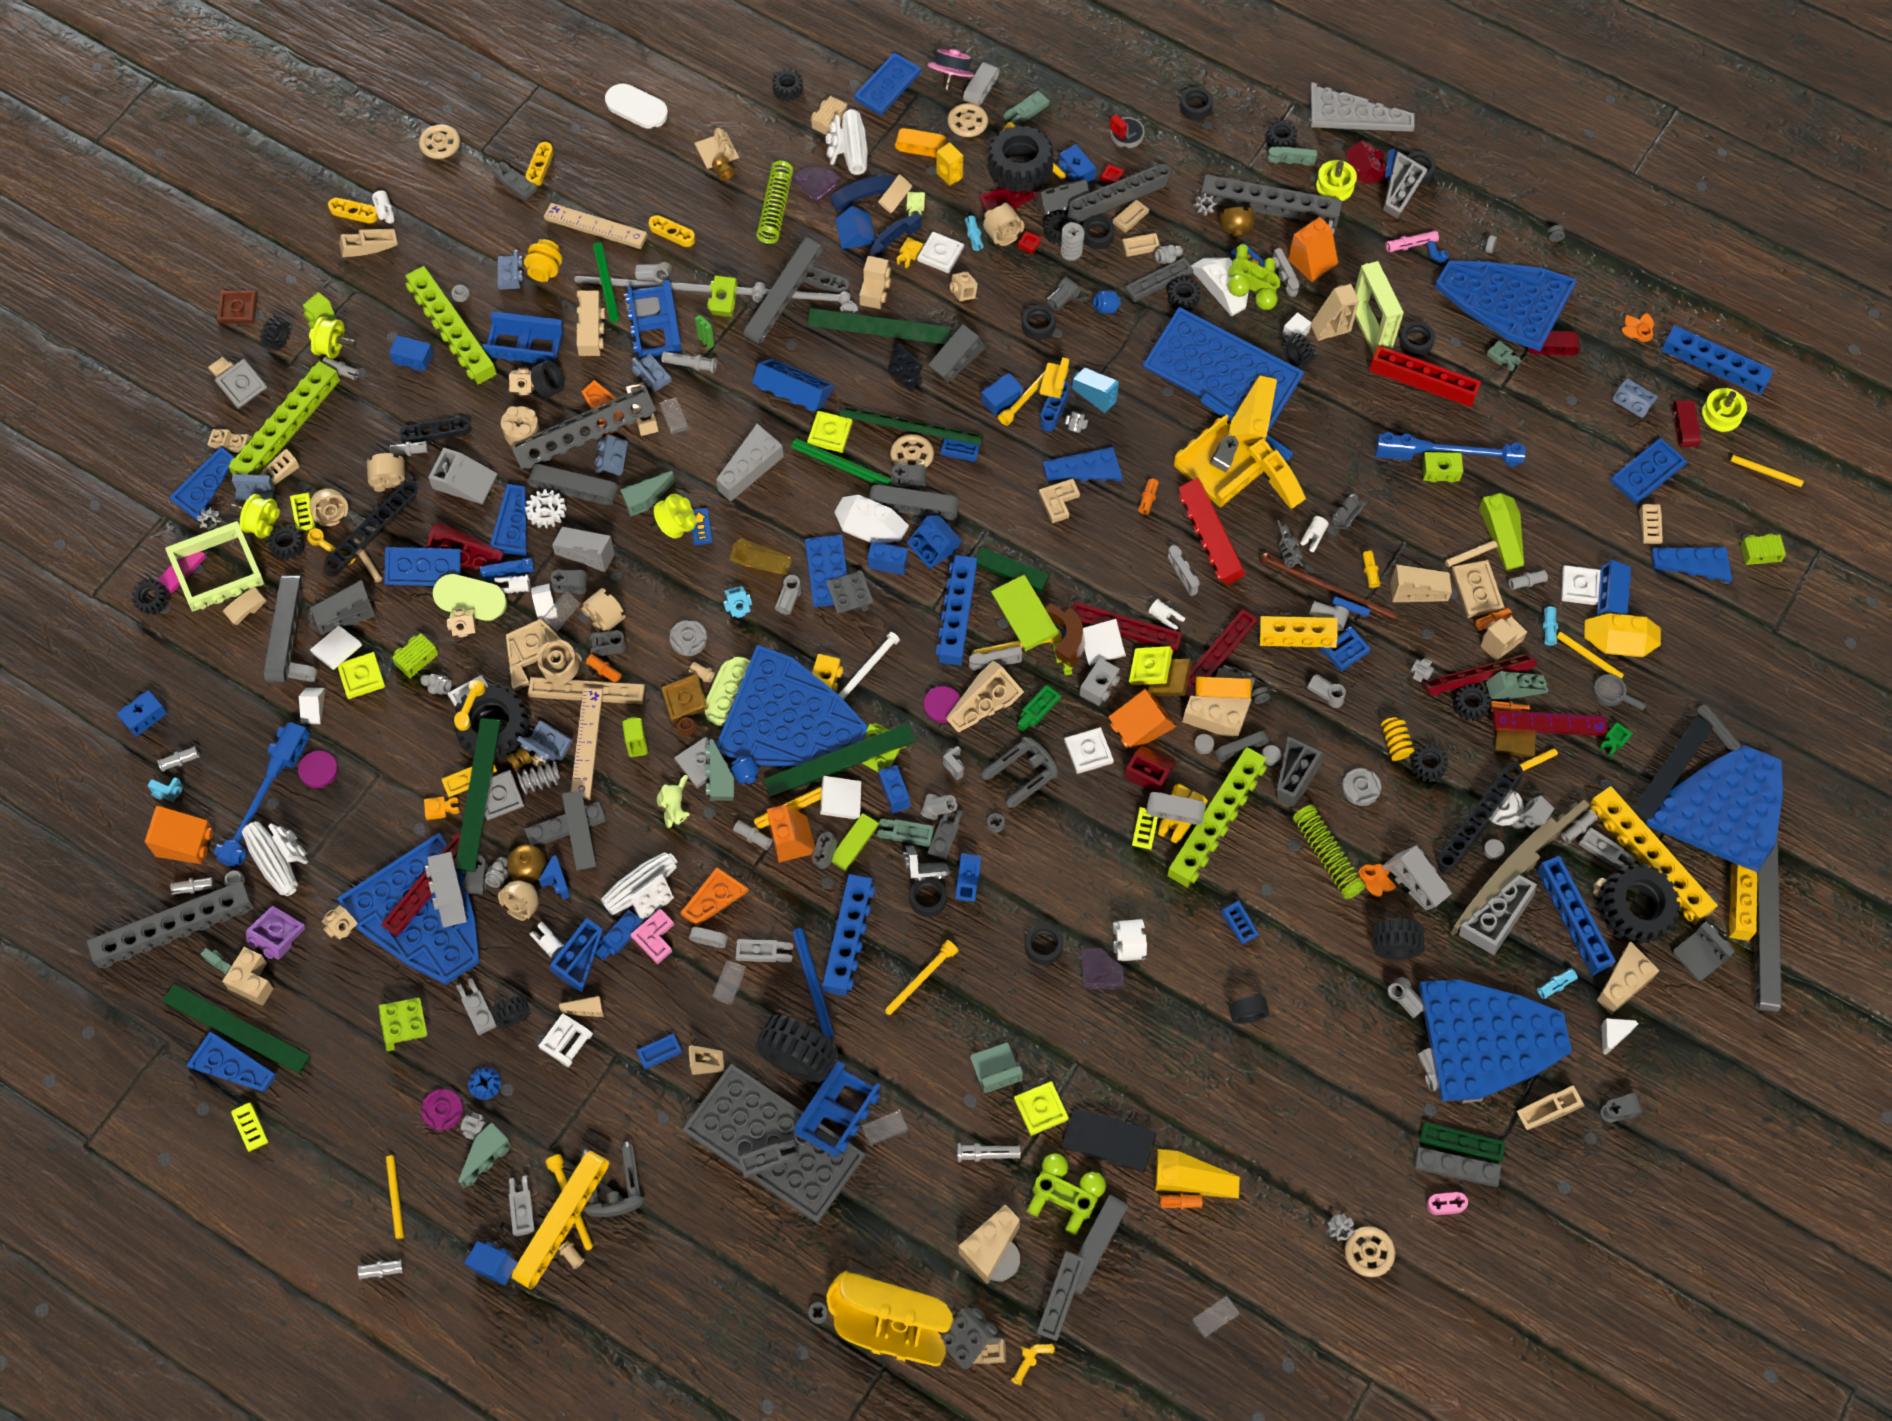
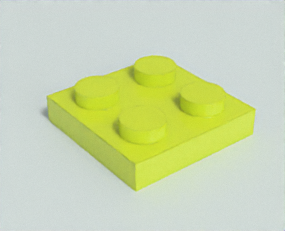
(830, 431)
(1150, 665)
(361, 675)
(1041, 1108)

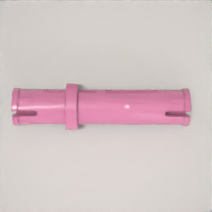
(1406, 242)

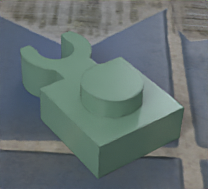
(1502, 354)
(215, 959)

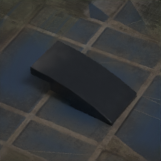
(1109, 1140)

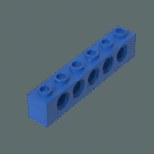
(1717, 360)
(953, 653)
(855, 887)
(1575, 916)

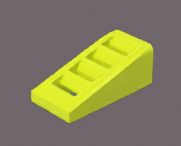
(305, 497)
(1142, 812)
(242, 1111)

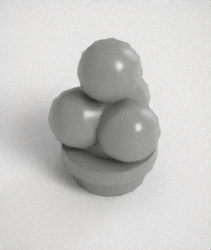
(1168, 254)
(436, 683)
(497, 873)

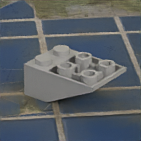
(461, 476)

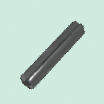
(1719, 728)

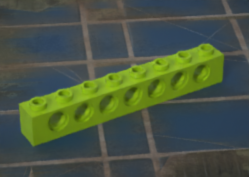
(435, 302)
(293, 420)
(1179, 869)

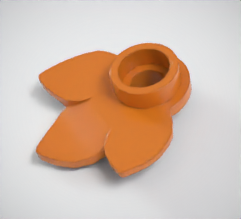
(1637, 328)
(1376, 879)

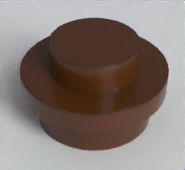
(686, 726)

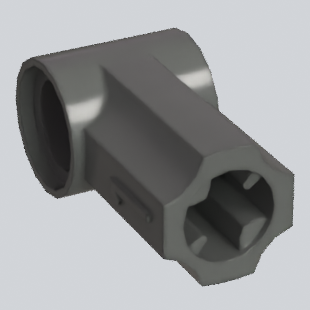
(1066, 290)

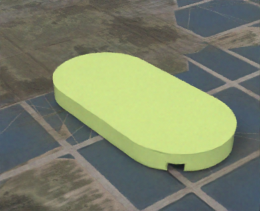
(465, 593)
(725, 689)

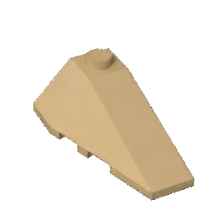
(986, 694)

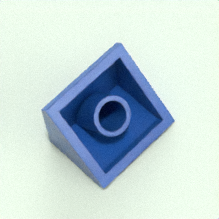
(855, 228)

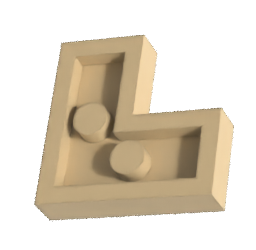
(1055, 496)

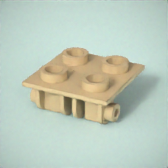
(715, 147)

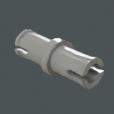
(342, 368)
(409, 448)
(1527, 580)
(178, 758)
(1579, 826)
(752, 835)
(192, 885)
(380, 1269)

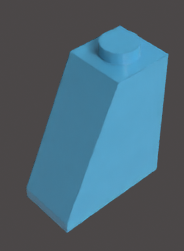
(1096, 388)

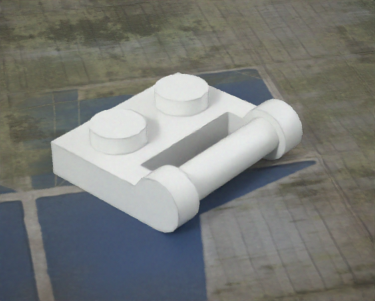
(560, 1036)

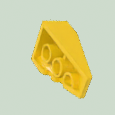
(1254, 414)
(1188, 1175)

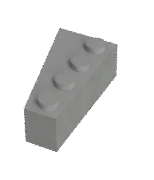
(750, 462)
(1496, 919)

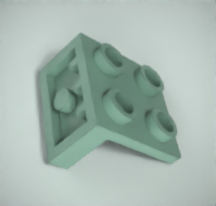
(996, 1068)

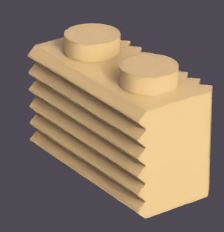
(826, 114)

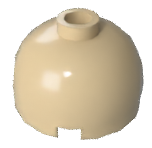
(328, 507)
(519, 899)

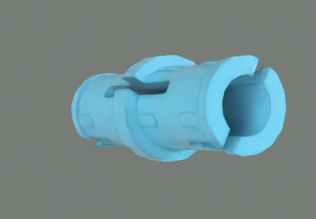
(974, 233)
(1550, 626)
(1557, 983)

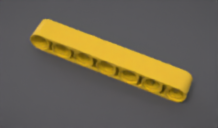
(560, 1219)

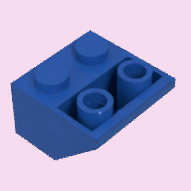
(934, 541)

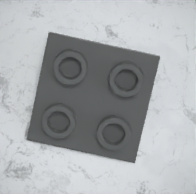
(1288, 547)
(850, 592)

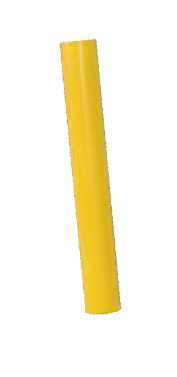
(1538, 759)

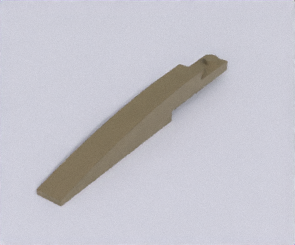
(1521, 860)

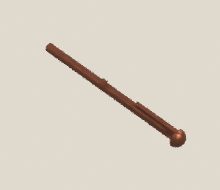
(1302, 574)

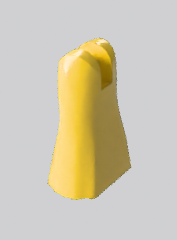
(1179, 827)

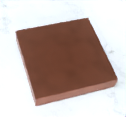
(237, 307)

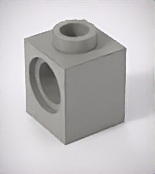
(1536, 812)

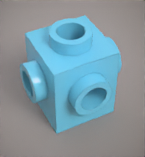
(737, 602)

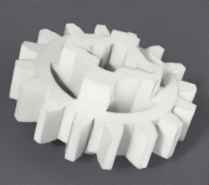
(545, 511)

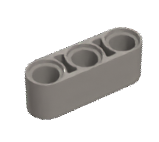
(981, 84)
(1175, 808)

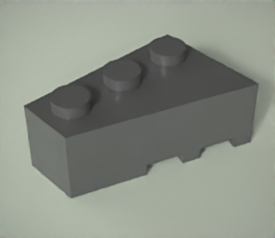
(1059, 196)
(957, 354)
(343, 608)
(1297, 771)

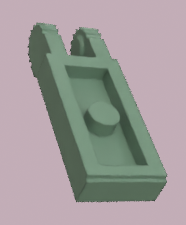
(1027, 108)
(1292, 155)
(906, 832)

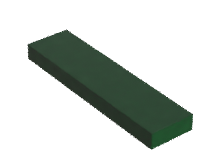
(1010, 568)
(1462, 1142)

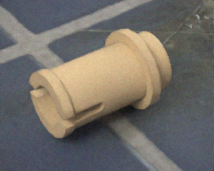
(702, 672)
(570, 1253)

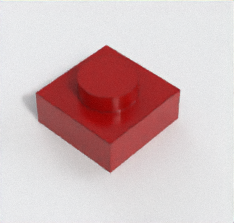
(1118, 126)
(1112, 174)
(1029, 242)

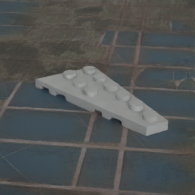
(1353, 112)

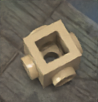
(963, 286)
(520, 381)
(462, 622)
(338, 923)

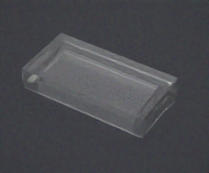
(673, 415)
(560, 611)
(729, 982)
(884, 1128)
(1215, 1317)

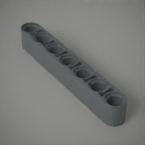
(1118, 193)
(783, 290)
(283, 628)

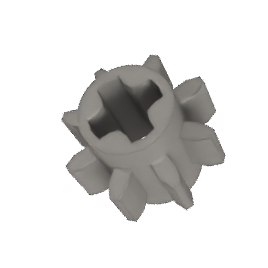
(1201, 208)
(1076, 421)
(209, 524)
(1422, 669)
(473, 1125)
(1340, 1227)

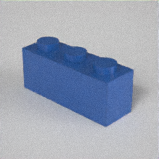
(1614, 588)

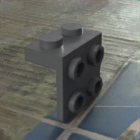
(921, 871)
(1703, 951)
(969, 1336)

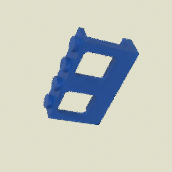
(665, 320)
(526, 329)
(824, 1106)

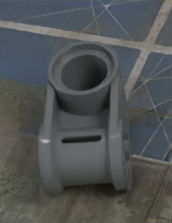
(1224, 453)
(910, 477)
(571, 580)
(606, 644)
(475, 881)
(1621, 1108)

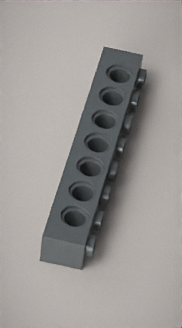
(1271, 200)
(573, 425)
(101, 945)

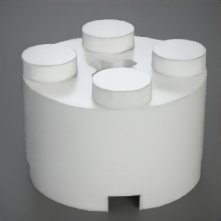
(1130, 939)

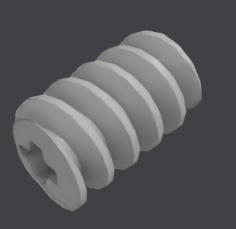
(1072, 241)
(539, 778)

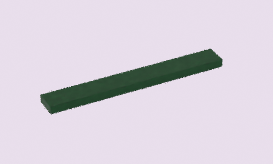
(878, 326)
(910, 425)
(839, 760)
(477, 795)
(236, 1029)

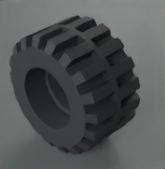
(1398, 939)

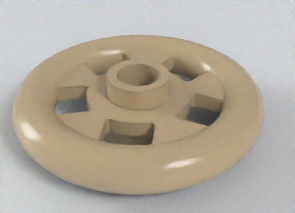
(963, 130)
(439, 141)
(912, 439)
(1386, 1245)

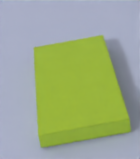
(1025, 612)

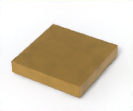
(1177, 679)
(684, 698)
(1515, 743)

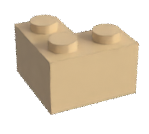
(875, 282)
(1502, 637)
(244, 977)

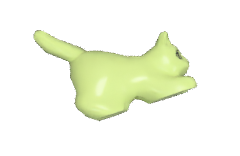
(670, 799)

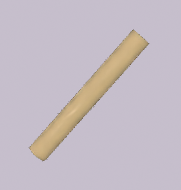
(1471, 553)
(369, 565)

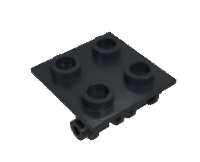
(905, 368)

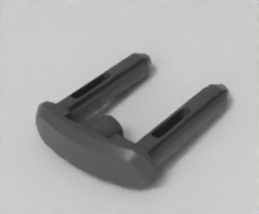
(1040, 757)
(615, 1206)

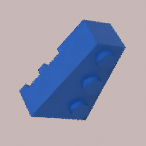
(577, 956)

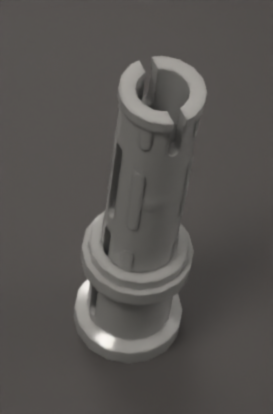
(698, 362)
(976, 1149)

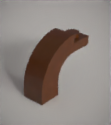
(1073, 644)

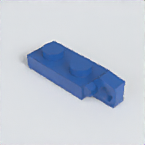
(509, 568)
(619, 935)

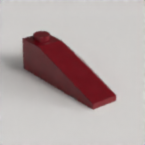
(473, 552)

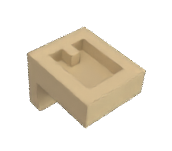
(220, 367)

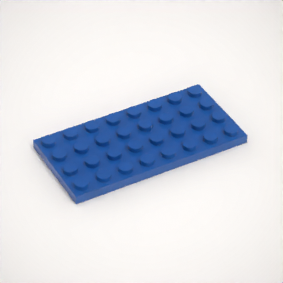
(1218, 363)

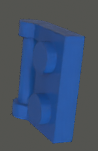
(1349, 652)

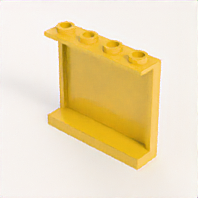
(1220, 486)

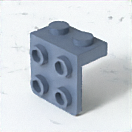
(546, 742)

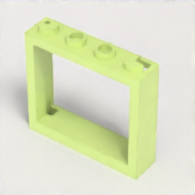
(1374, 280)
(207, 541)

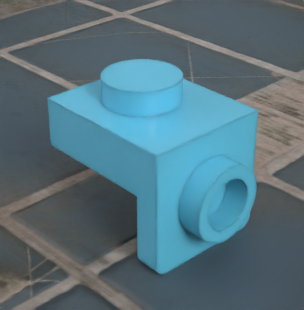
(167, 792)

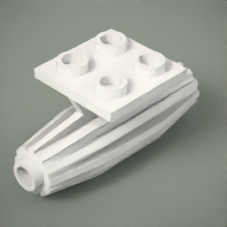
(848, 140)
(275, 854)
(643, 888)

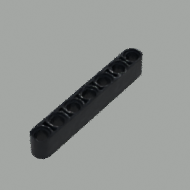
(367, 536)
(1672, 769)
(1477, 826)

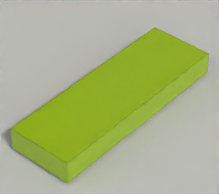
(854, 841)

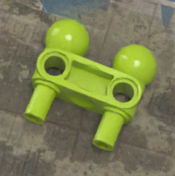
(1248, 275)
(1065, 1194)

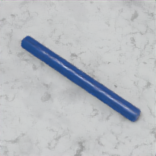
(1222, 410)
(813, 983)

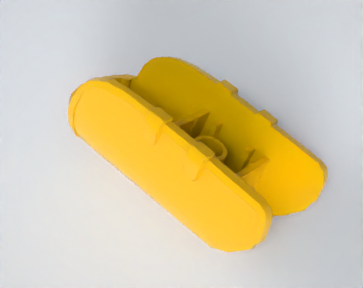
(889, 1318)

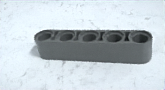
(573, 484)
(916, 502)
(1100, 1238)

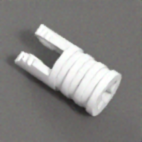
(383, 206)
(1315, 532)
(516, 583)
(1163, 613)
(548, 942)

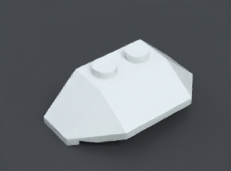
(1215, 277)
(870, 520)

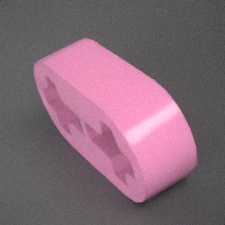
(1448, 1208)

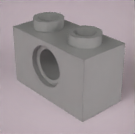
(1103, 672)

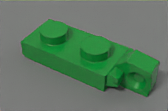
(1038, 708)

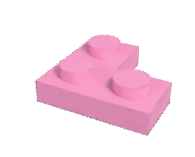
(649, 936)

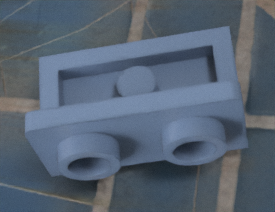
(611, 455)

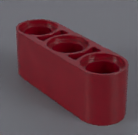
(1559, 344)
(1686, 423)

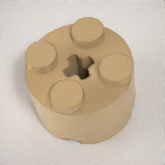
(1003, 224)
(519, 424)
(385, 471)
(603, 611)
(558, 661)

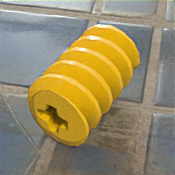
(1396, 739)

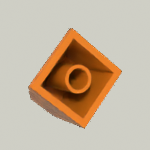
(1314, 250)
(1141, 720)
(790, 833)
(178, 836)

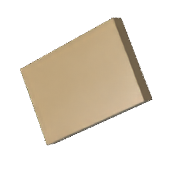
(1477, 588)

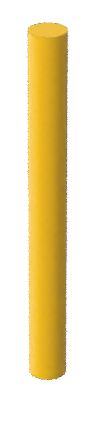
(1768, 471)
(1589, 655)
(394, 1194)

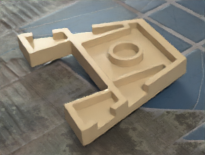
(523, 649)

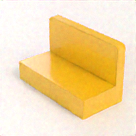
(1054, 379)

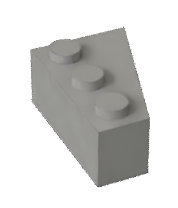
(1403, 182)
(584, 547)
(1419, 877)
(446, 889)

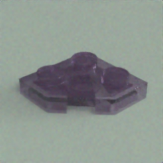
(816, 180)
(1100, 970)

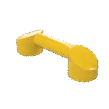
(315, 538)
(462, 719)

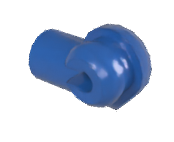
(1435, 254)

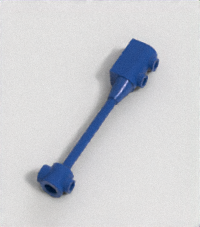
(1406, 446)
(283, 753)

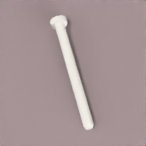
(892, 639)

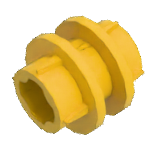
(543, 260)

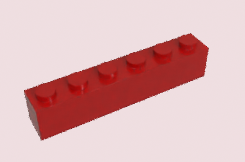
(1425, 376)
(1212, 531)

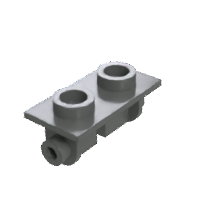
(1343, 518)

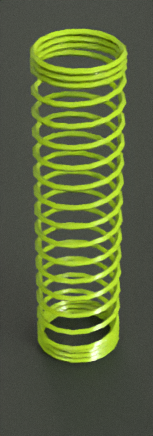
(781, 175)
(1347, 891)

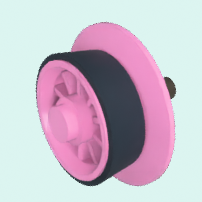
(952, 63)

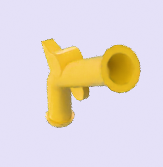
(1029, 1360)

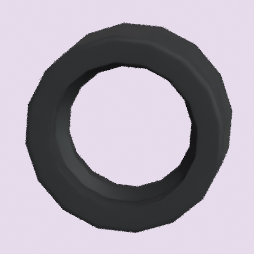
(1196, 93)
(1427, 161)
(1098, 221)
(1038, 311)
(1417, 350)
(554, 374)
(928, 911)
(1043, 930)
(1249, 1009)

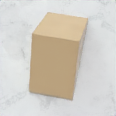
(705, 1060)

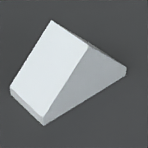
(542, 599)
(311, 705)
(1614, 1032)

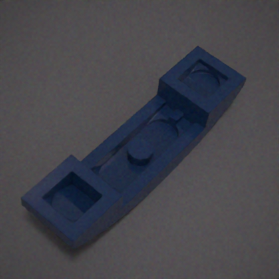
(860, 189)
(906, 225)

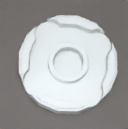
(1510, 811)

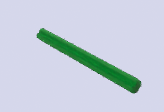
(840, 463)

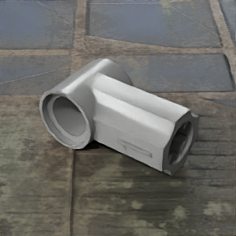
(652, 272)
(788, 595)
(1324, 611)
(1326, 690)
(938, 805)
(1407, 998)
(1426, 1061)

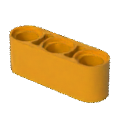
(919, 142)
(1223, 687)

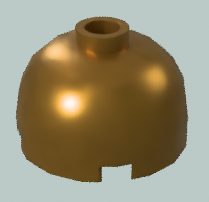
(1237, 221)
(526, 863)

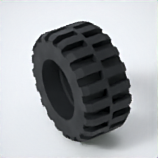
(1020, 175)
(500, 700)
(1659, 893)
(796, 1048)

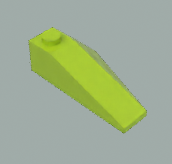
(1504, 526)

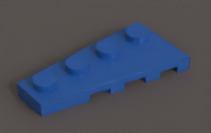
(1091, 465)
(203, 484)
(511, 525)
(1707, 561)
(227, 1062)

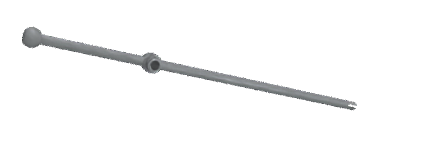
(758, 291)

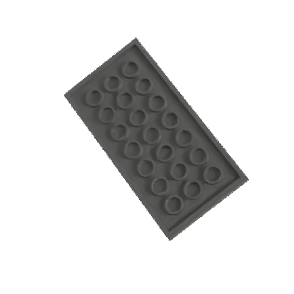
(748, 1116)

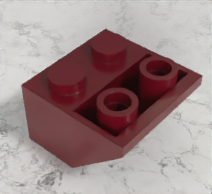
(1367, 162)
(1149, 769)

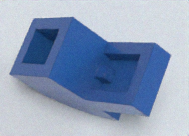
(968, 877)

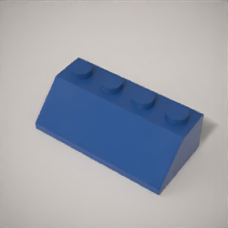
(792, 384)

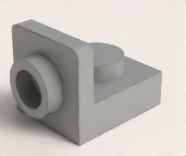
(953, 764)

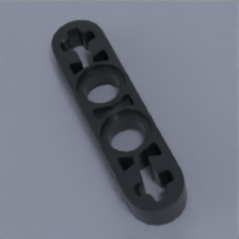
(435, 427)

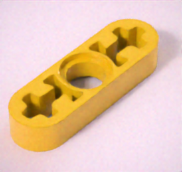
(538, 157)
(347, 205)
(676, 237)

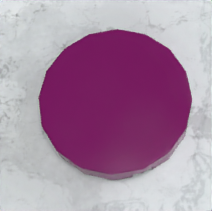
(940, 702)
(318, 769)
(442, 1109)

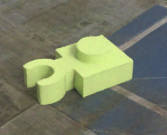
(915, 203)

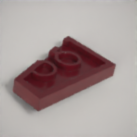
(998, 197)

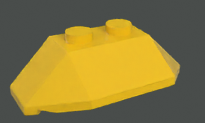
(1623, 634)

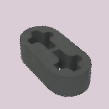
(824, 850)

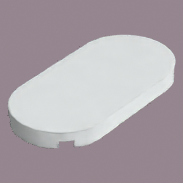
(636, 106)

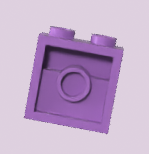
(274, 933)

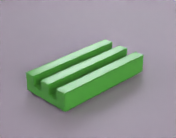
(704, 332)

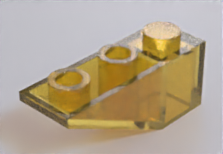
(759, 557)

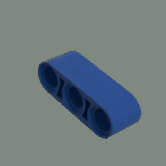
(1054, 412)

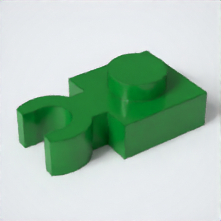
(1616, 738)

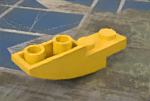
(1279, 472)

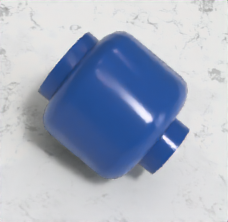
(1106, 302)
(744, 770)

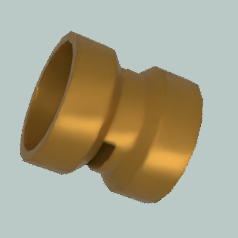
(722, 167)
(522, 755)

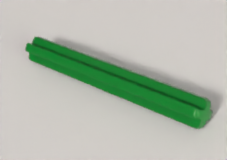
(606, 282)

